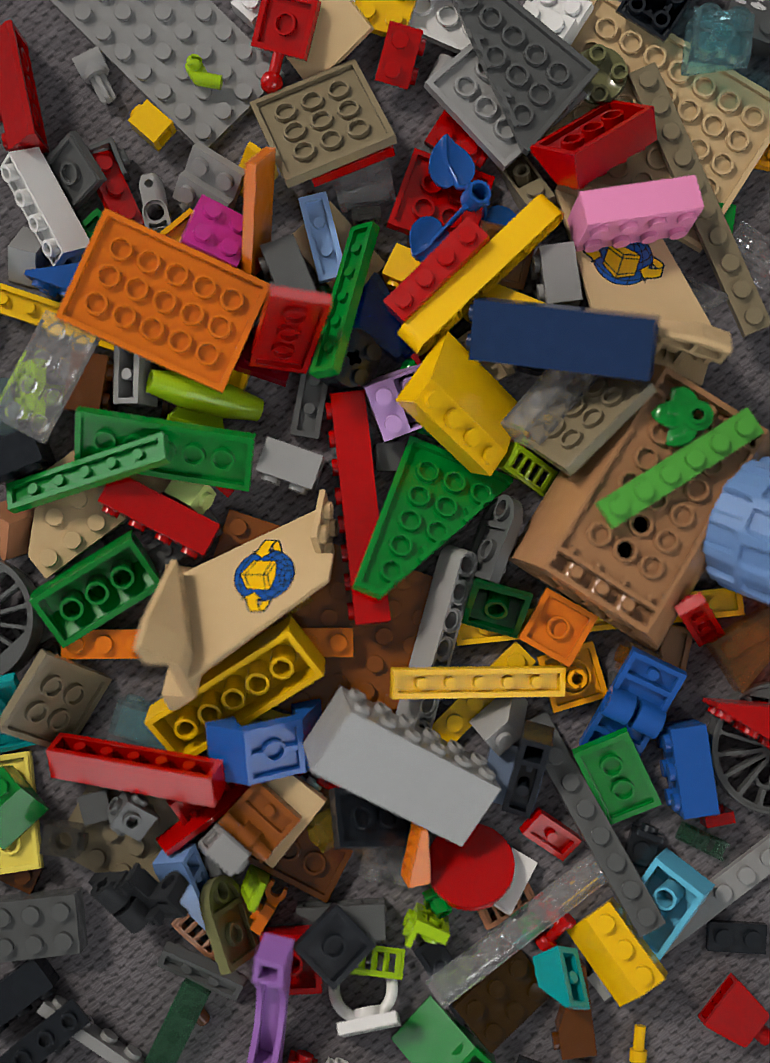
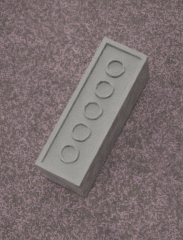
(400, 765)

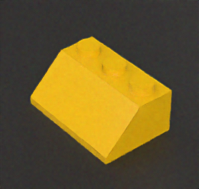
(617, 953)

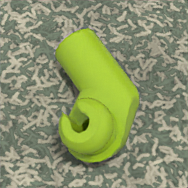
(199, 74)

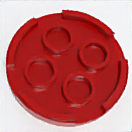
(472, 874)

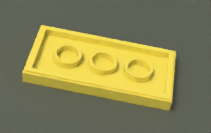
(25, 851)

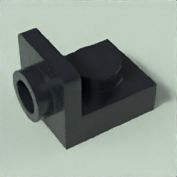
(643, 843)

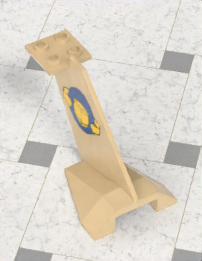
(650, 282)
(233, 597)

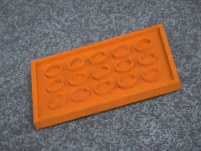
(163, 301)

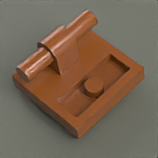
(260, 820)

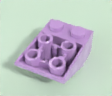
(389, 415)

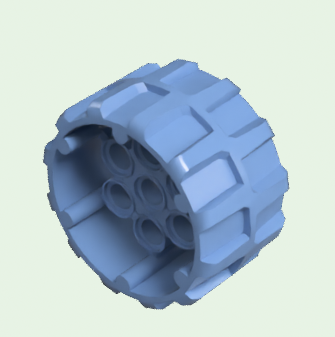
(740, 533)

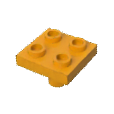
(583, 679)

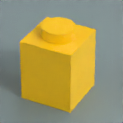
(151, 124)

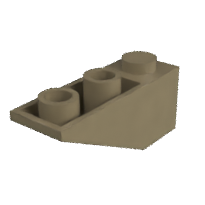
(525, 182)

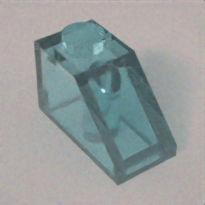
(130, 718)

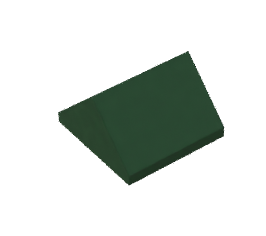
(496, 608)

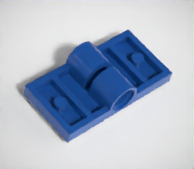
(637, 699)

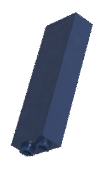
(563, 338)

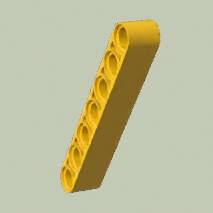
(480, 274)

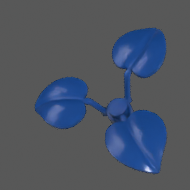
(448, 167)

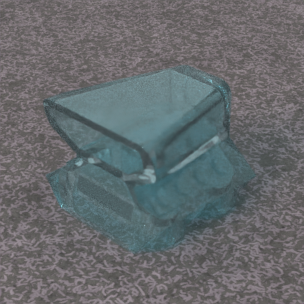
(717, 39)

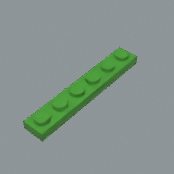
(679, 468)

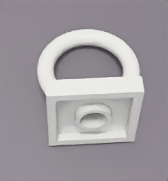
(370, 1017)

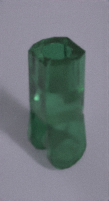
(700, 839)

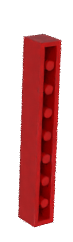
(356, 495)

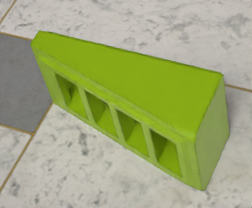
(513, 452)
(254, 886)
(373, 972)

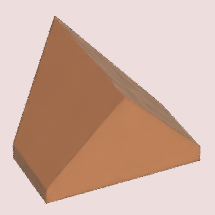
(14, 532)

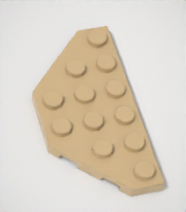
(74, 524)

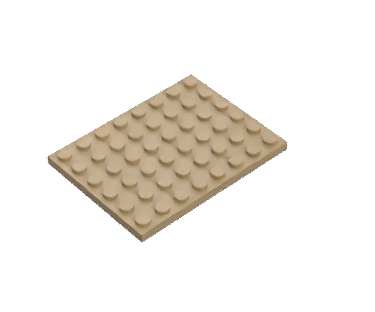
(720, 110)

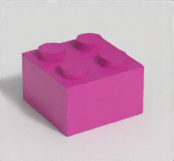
(215, 231)

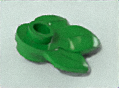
(678, 416)

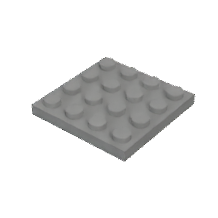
(470, 100)

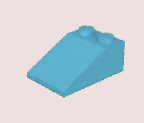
(677, 894)

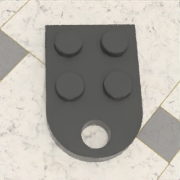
(496, 537)

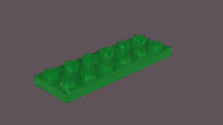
(197, 451)

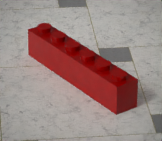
(137, 769)

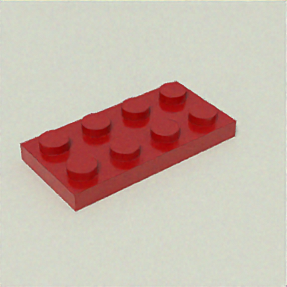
(289, 329)

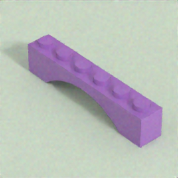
(272, 985)

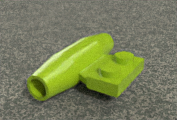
(202, 404)

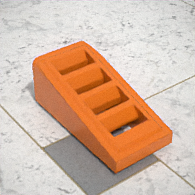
(416, 859)

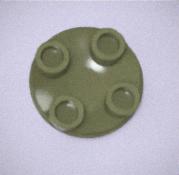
(610, 77)

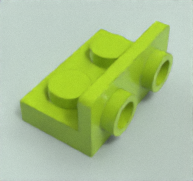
(426, 924)

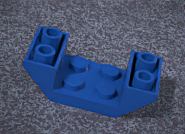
(264, 748)

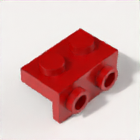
(399, 55)

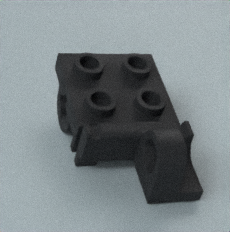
(138, 897)

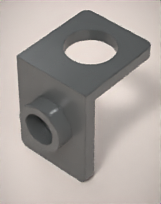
(120, 154)

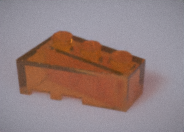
(743, 648)

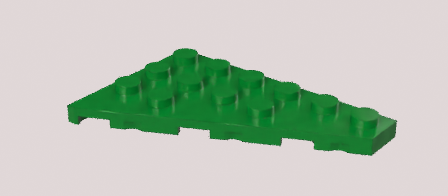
(422, 511)

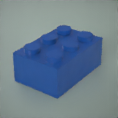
(688, 768)

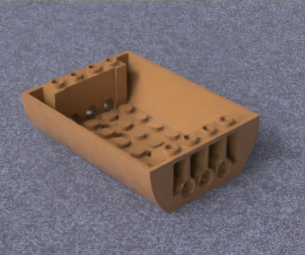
(576, 550)

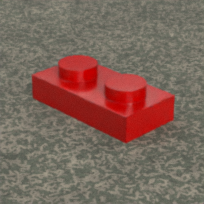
(550, 834)

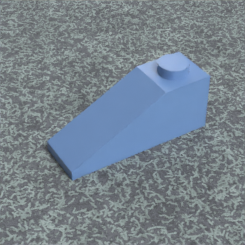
(191, 867)

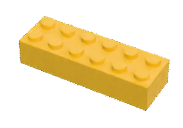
(241, 687)

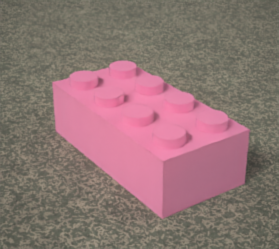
(635, 213)

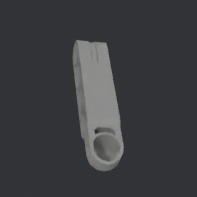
(154, 199)

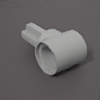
(95, 72)

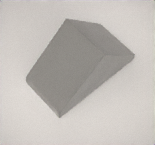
(24, 254)

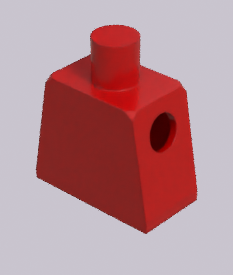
(736, 1014)

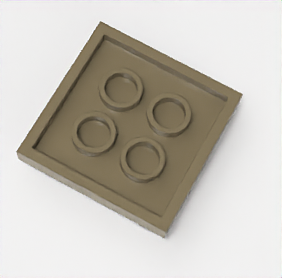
(53, 699)

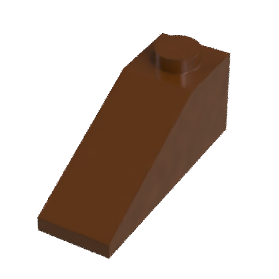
(574, 1030)

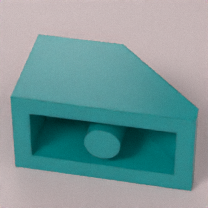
(562, 977)

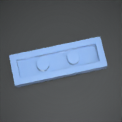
(321, 235)

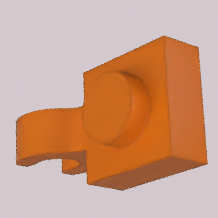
(265, 911)

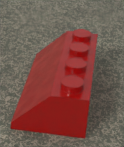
(18, 94)
(596, 142)

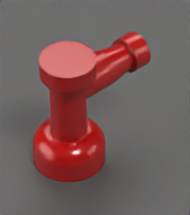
(547, 940)

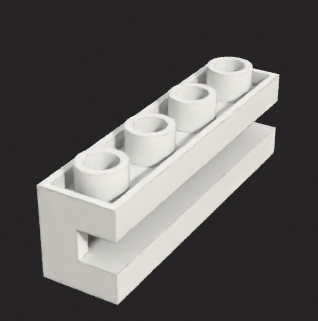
(44, 205)

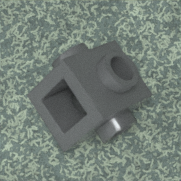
(131, 815)

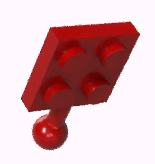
(284, 30)

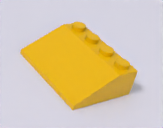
(460, 405)

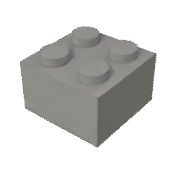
(556, 274)
(290, 465)

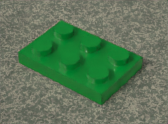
(617, 776)

